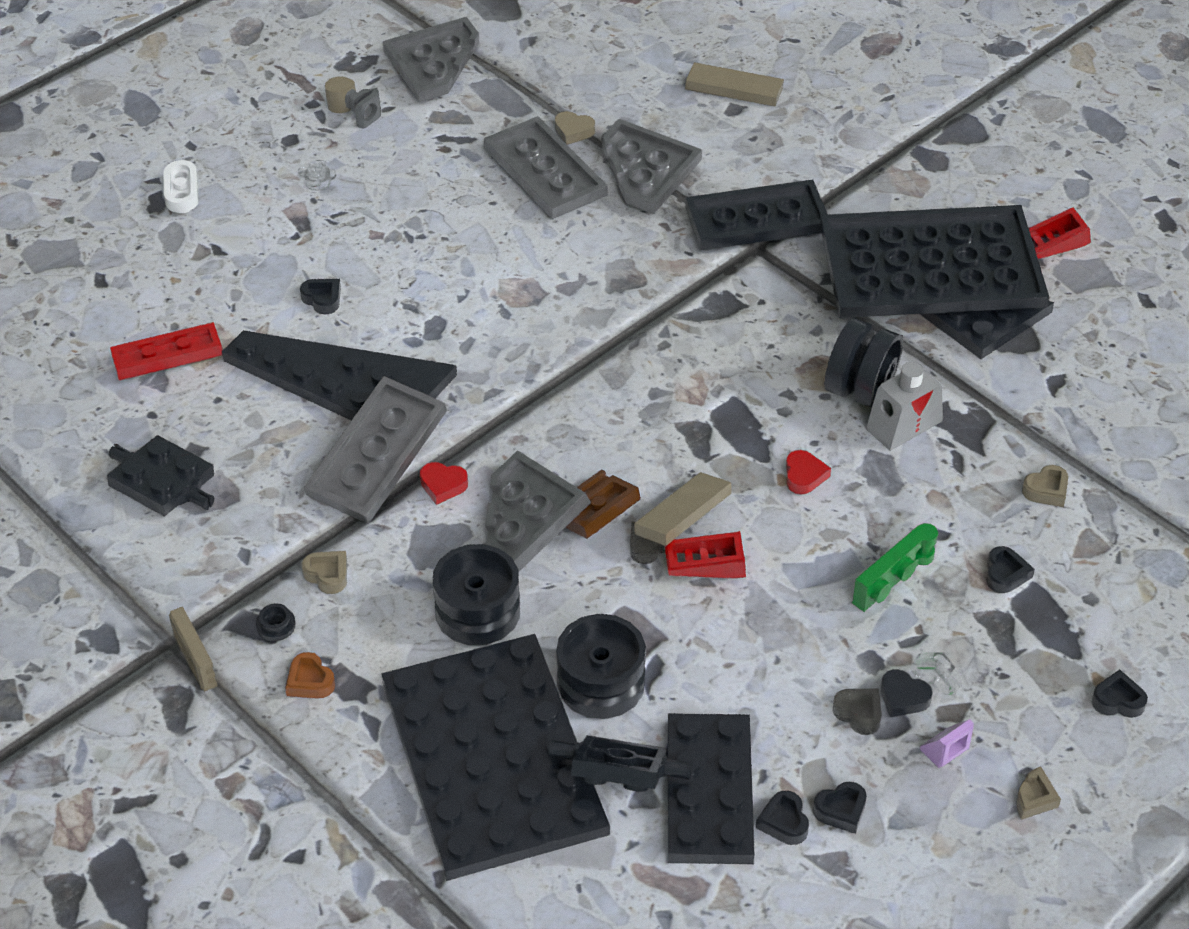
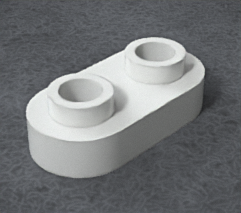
(180, 186)

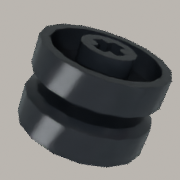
(862, 361)
(476, 594)
(601, 666)

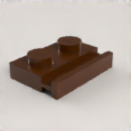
(608, 500)

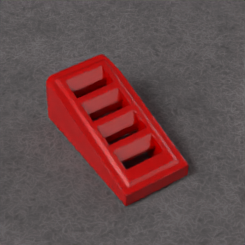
(1067, 220)
(717, 544)

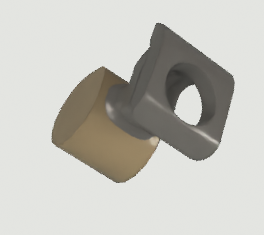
(342, 98)

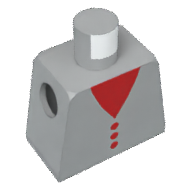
(905, 406)

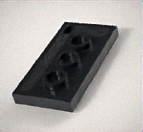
(755, 214)
(714, 809)

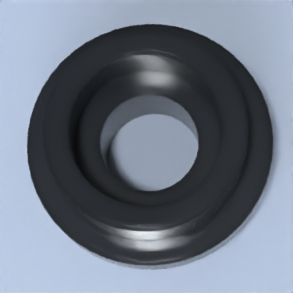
(272, 615)

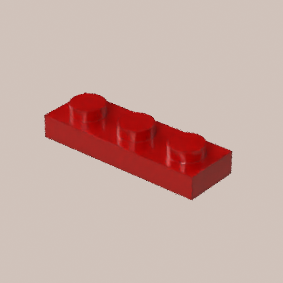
(166, 351)

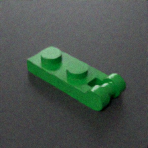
(895, 566)

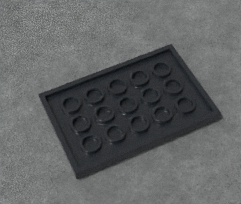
(932, 261)
(480, 757)

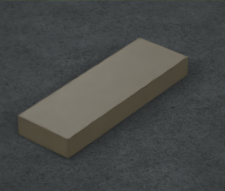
(734, 84)
(682, 508)

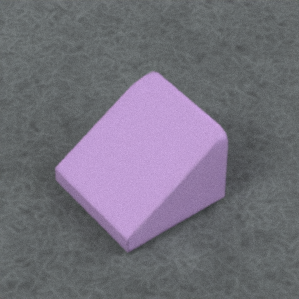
(949, 743)

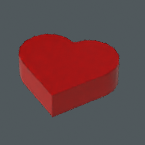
(805, 472)
(442, 481)

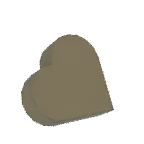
(574, 127)
(1047, 486)
(326, 570)

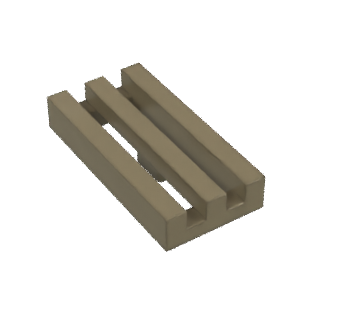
(192, 649)

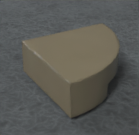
(1036, 795)

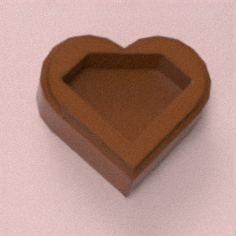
(309, 678)

